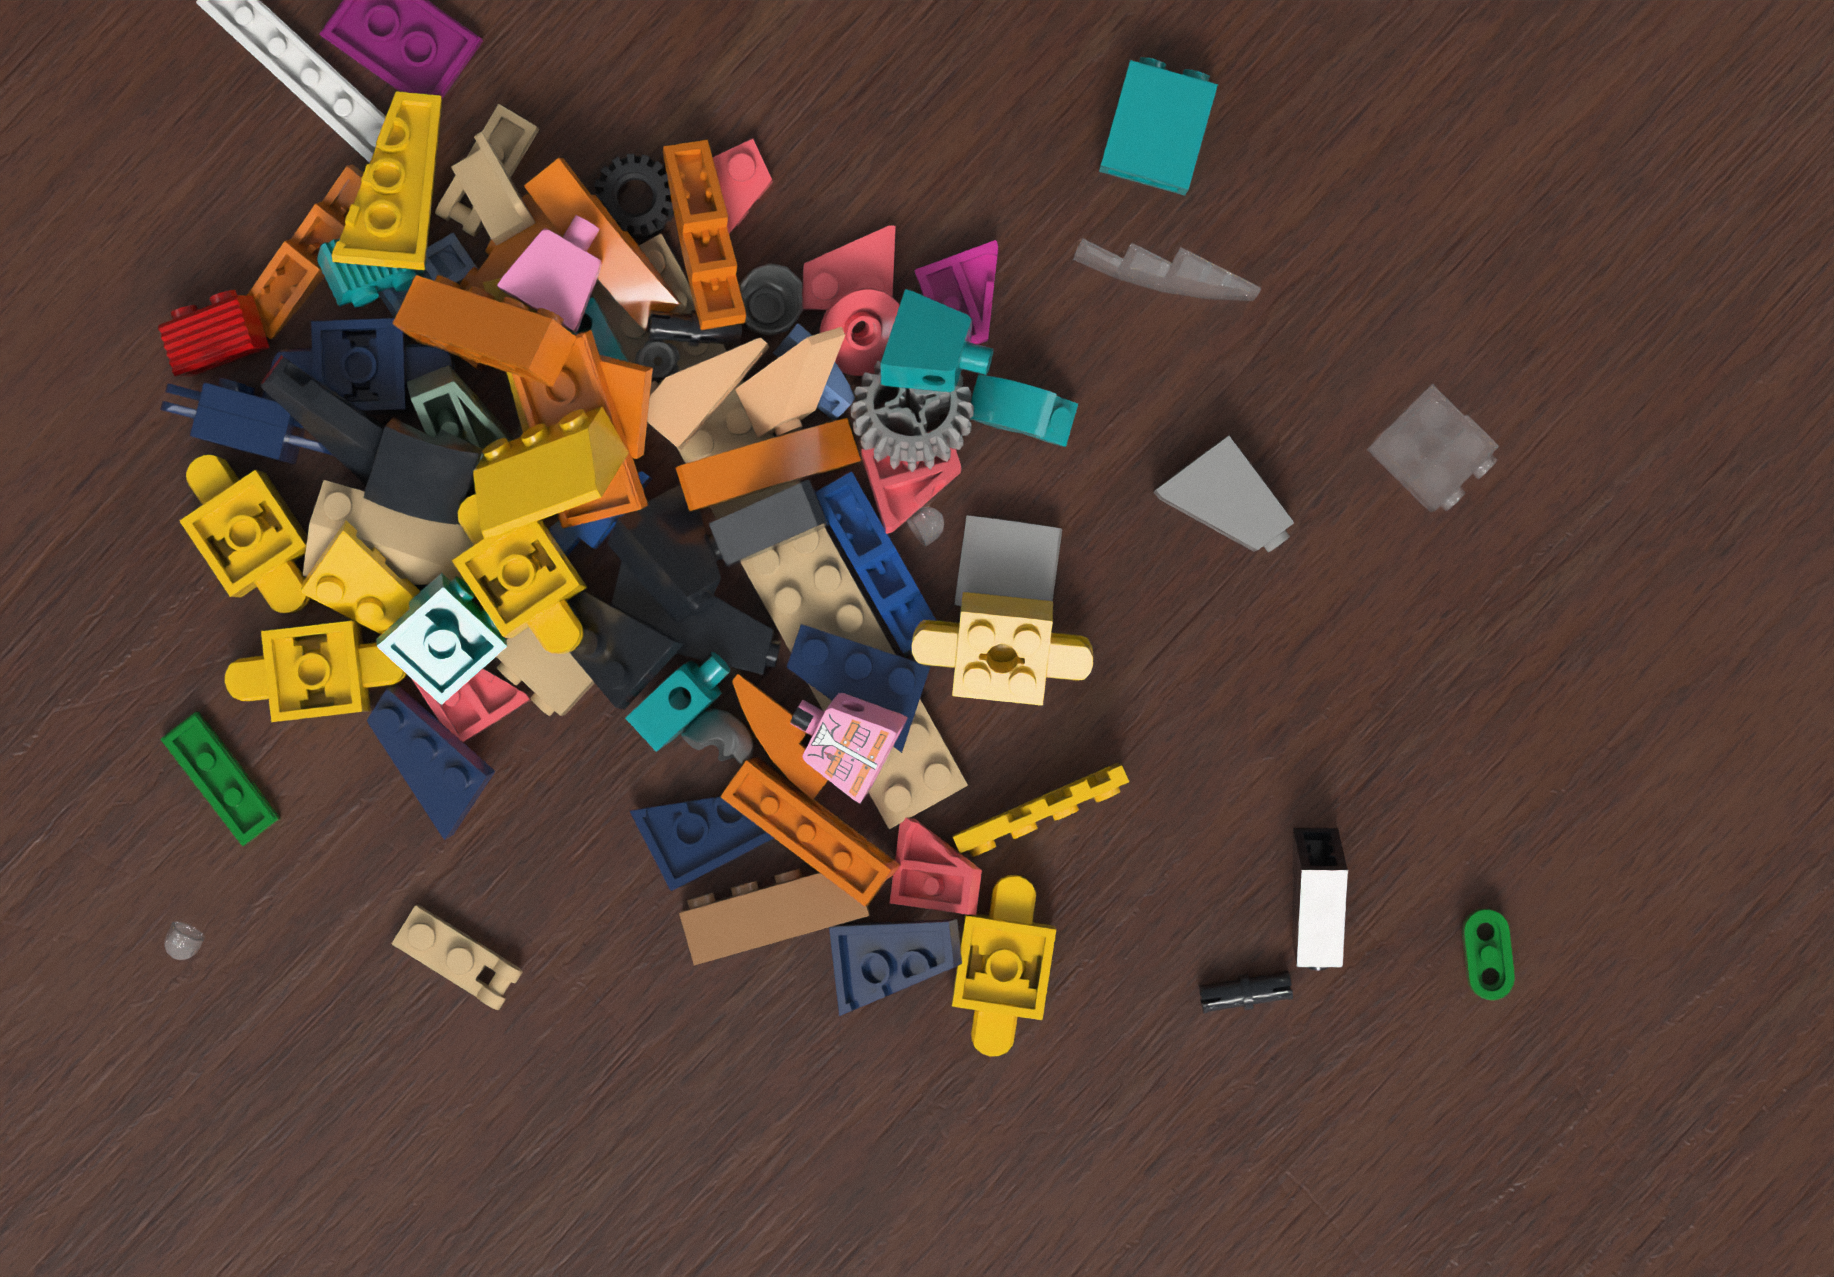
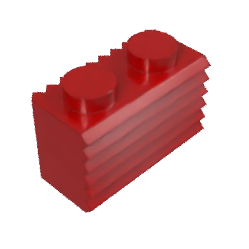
(213, 334)

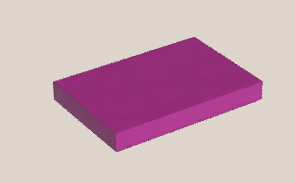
(403, 42)

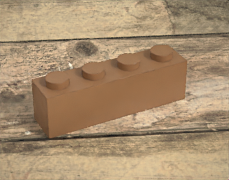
(765, 914)

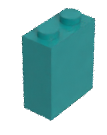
(1158, 125)

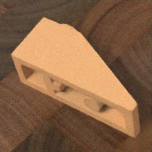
(790, 385)
(691, 396)

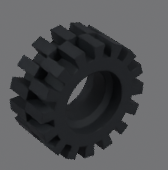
(636, 169)

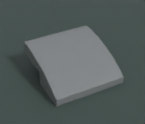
(1008, 559)

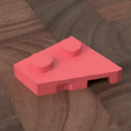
(904, 492)
(476, 704)

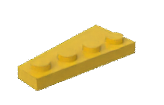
(395, 195)
(1057, 803)

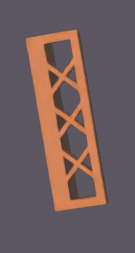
(809, 830)

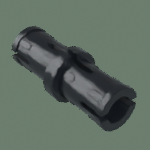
(686, 328)
(1245, 992)

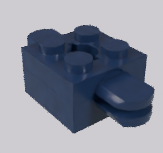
(367, 362)
(242, 421)

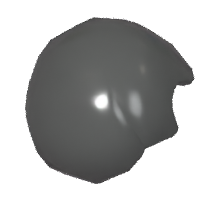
(771, 299)
(723, 731)

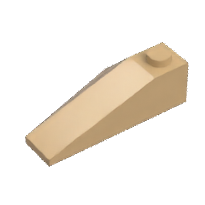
(411, 545)

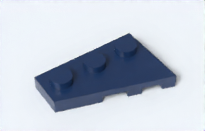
(860, 671)
(430, 758)
(889, 956)

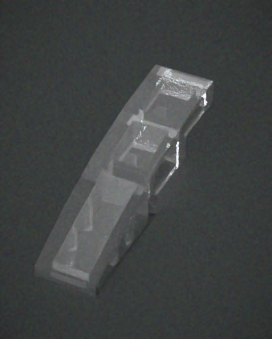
(1184, 276)

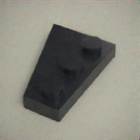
(618, 649)

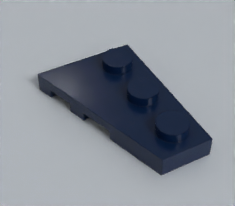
(696, 837)

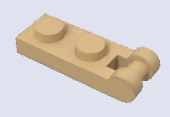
(510, 139)
(455, 956)

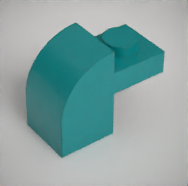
(1023, 409)

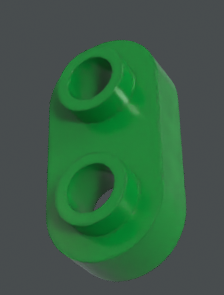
(1488, 953)

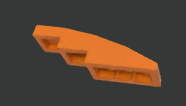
(704, 234)
(625, 267)
(295, 268)
(767, 464)

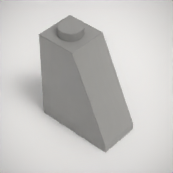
(1228, 497)

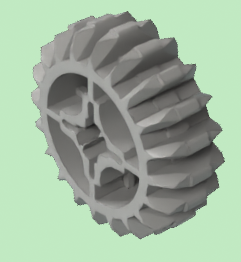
(881, 425)

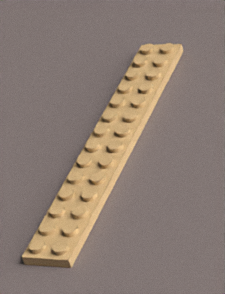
(803, 578)

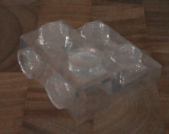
(1434, 450)

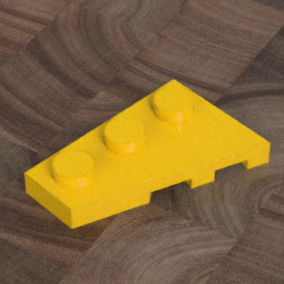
(358, 582)

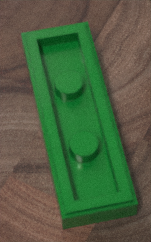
(220, 778)

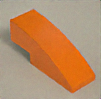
(777, 736)

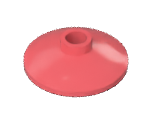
(862, 349)

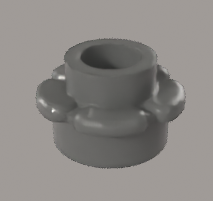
(658, 348)

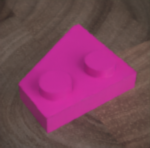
(964, 284)

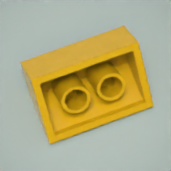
(546, 471)

